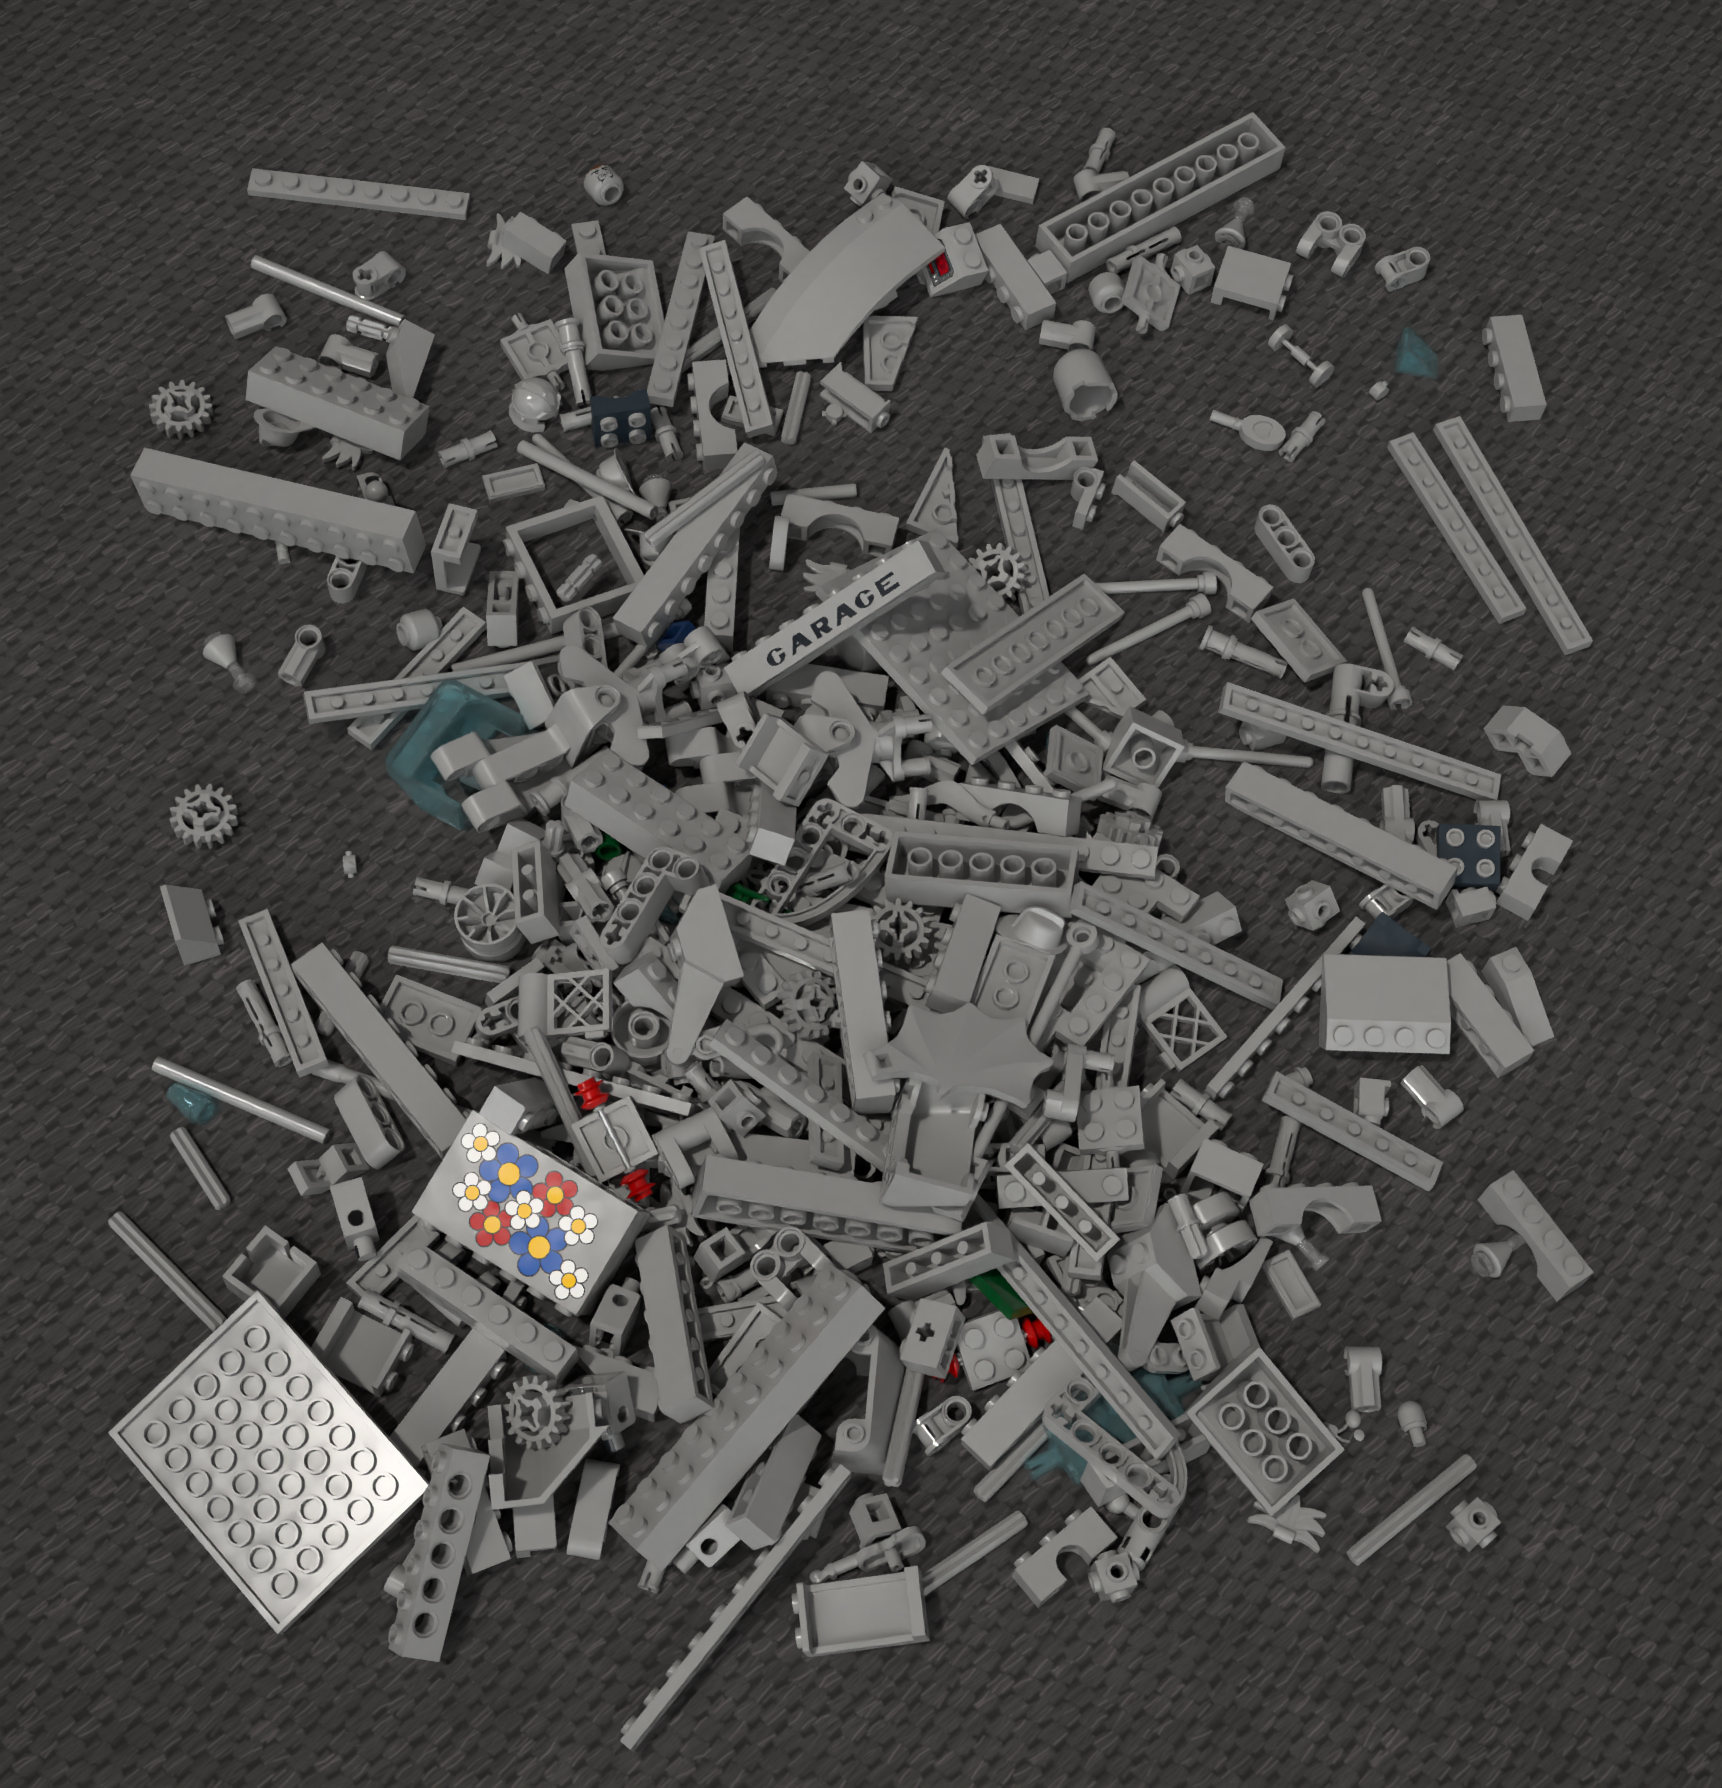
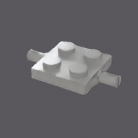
(1151, 293)
(536, 351)
(1110, 1120)

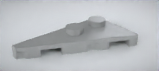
(925, 209)
(937, 503)

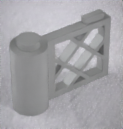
(1165, 993)
(539, 1004)

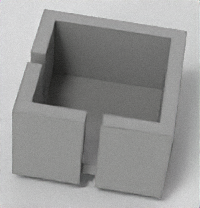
(1224, 1167)
(273, 1272)

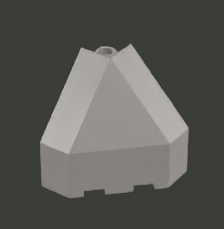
(533, 1475)

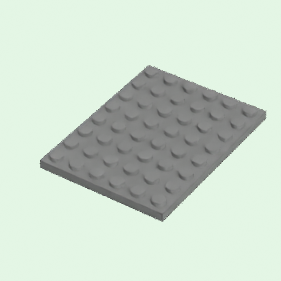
(939, 626)
(270, 1461)

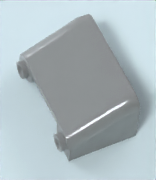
(931, 1147)
(864, 1443)

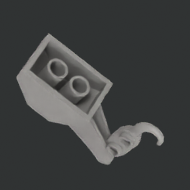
(706, 965)
(1155, 1278)

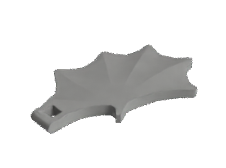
(962, 1054)

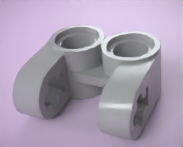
(1329, 232)
(698, 651)
(786, 1263)

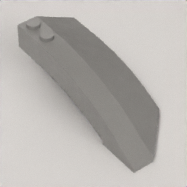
(842, 283)

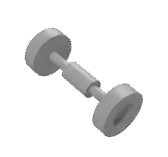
(1282, 337)

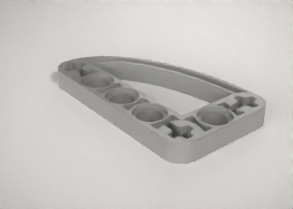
(833, 826)
(1103, 1441)

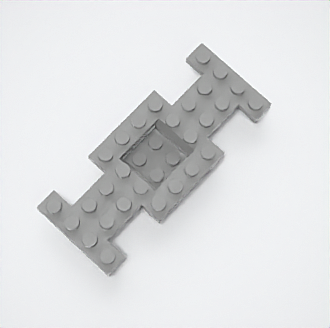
(1108, 971)

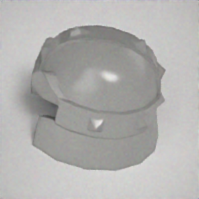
(534, 401)

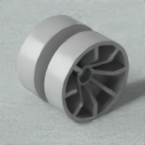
(488, 923)
(641, 1034)
(1219, 1233)

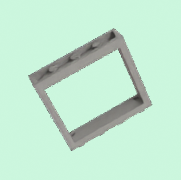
(555, 521)

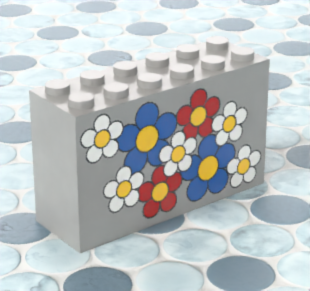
(530, 1215)

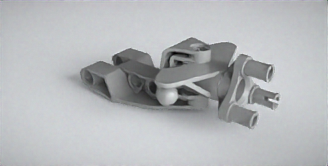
(582, 719)
(842, 733)

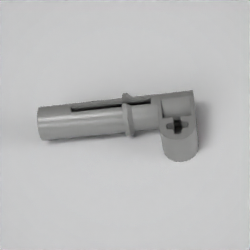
(1344, 706)

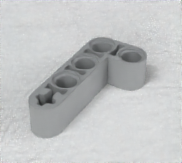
(647, 897)

